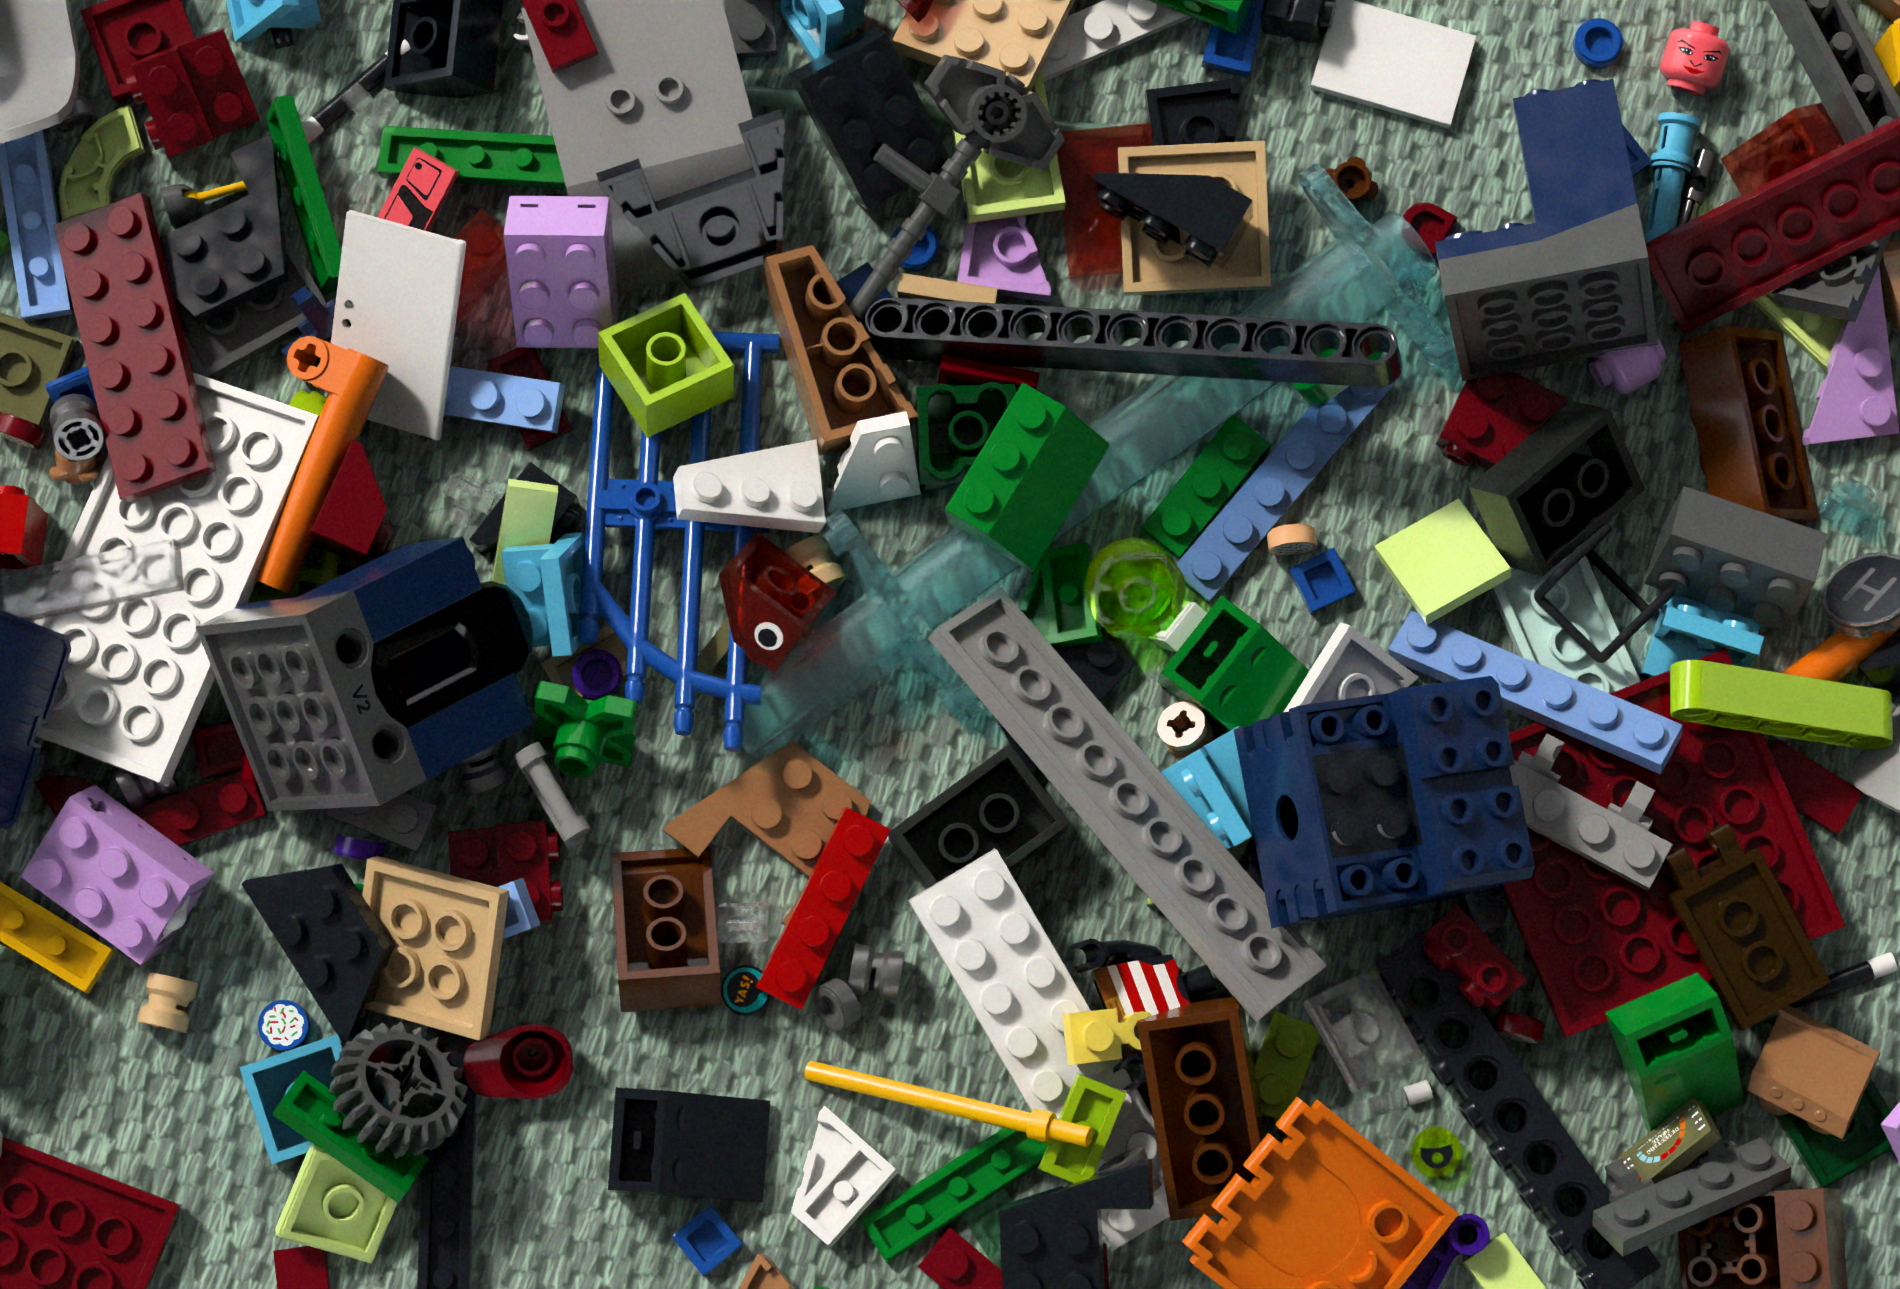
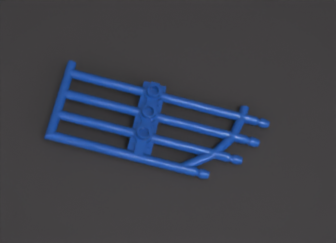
(651, 506)

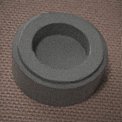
(837, 1005)

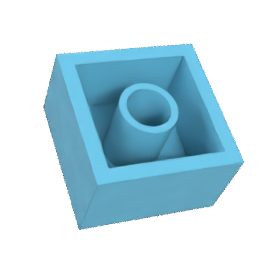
(271, 1079)

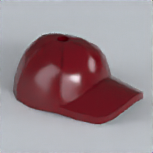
(498, 1069)

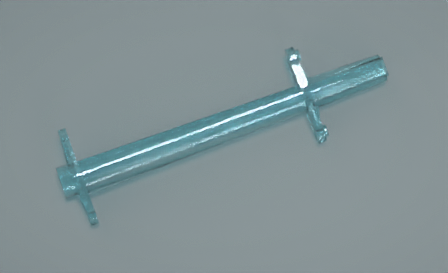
(1344, 282)

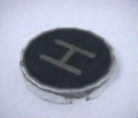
(1864, 595)

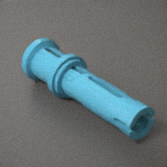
(1670, 165)

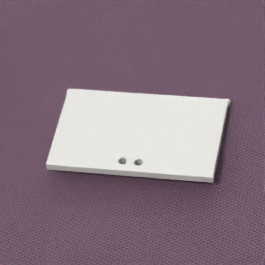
(401, 313)

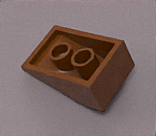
(665, 930)

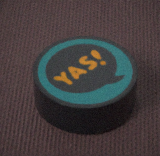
(740, 993)

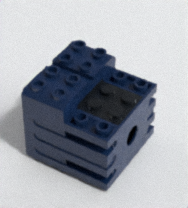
(1384, 801)

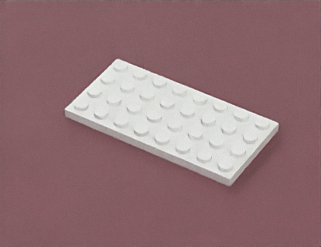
(140, 663)

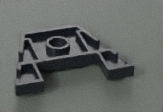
(718, 224)
(236, 248)
(1057, 1233)

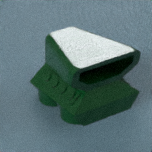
(954, 428)

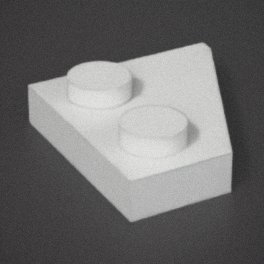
(876, 465)
(838, 1179)

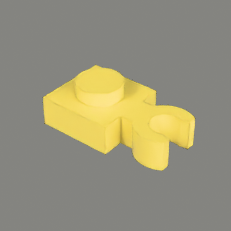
(1099, 1036)

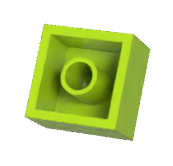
(666, 365)

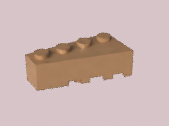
(828, 350)

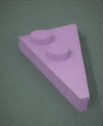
(1005, 258)
(1859, 386)

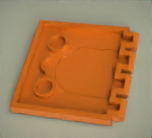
(1318, 1213)

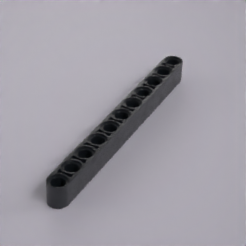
(1149, 355)

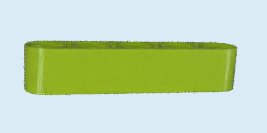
(1780, 704)

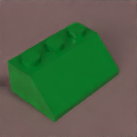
(1026, 478)

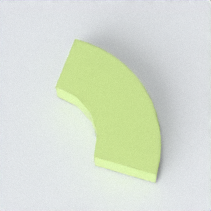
(92, 166)

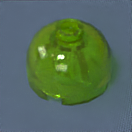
(1133, 588)

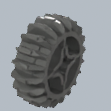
(378, 1100)

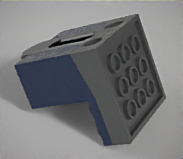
(1577, 273)
(317, 686)

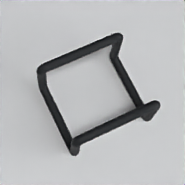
(1587, 549)

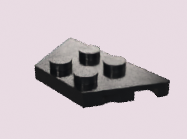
(327, 938)

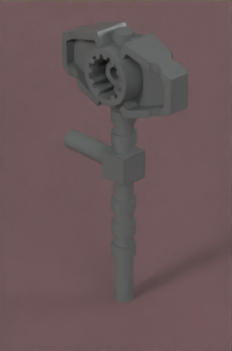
(993, 116)

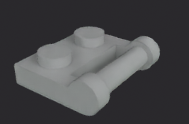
(546, 784)

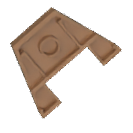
(782, 801)

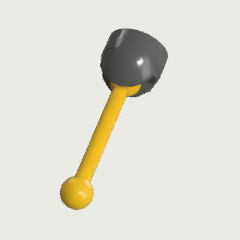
(184, 202)

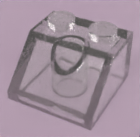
(1363, 1030)

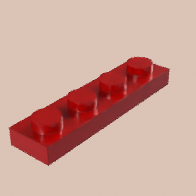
(822, 908)

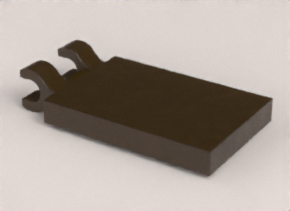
(1743, 929)

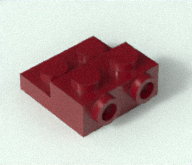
(192, 93)
(1495, 417)
(511, 853)
(1473, 957)

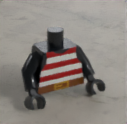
(1138, 980)

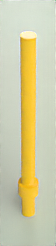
(1037, 1125)

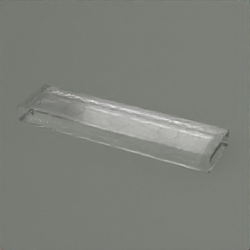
(93, 581)

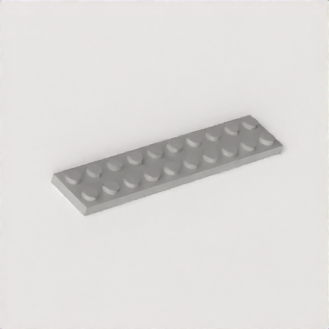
(1126, 802)

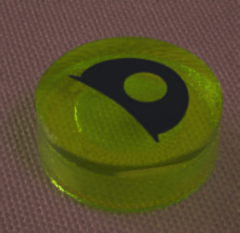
(1435, 1152)

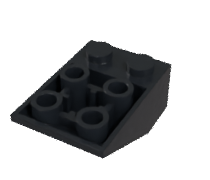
(1180, 208)
(688, 1145)

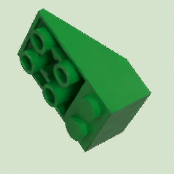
(1233, 669)
(1676, 1049)

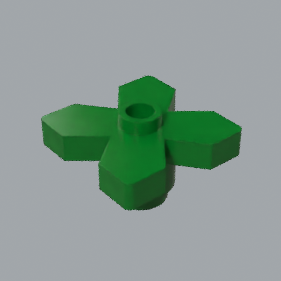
(584, 730)

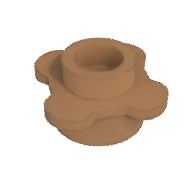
(74, 470)

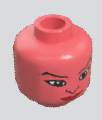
(1695, 59)

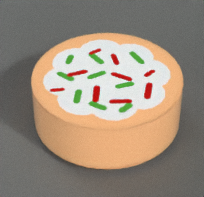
(1292, 539)

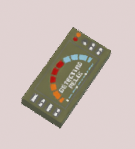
(1673, 1143)

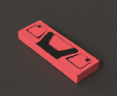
(419, 191)

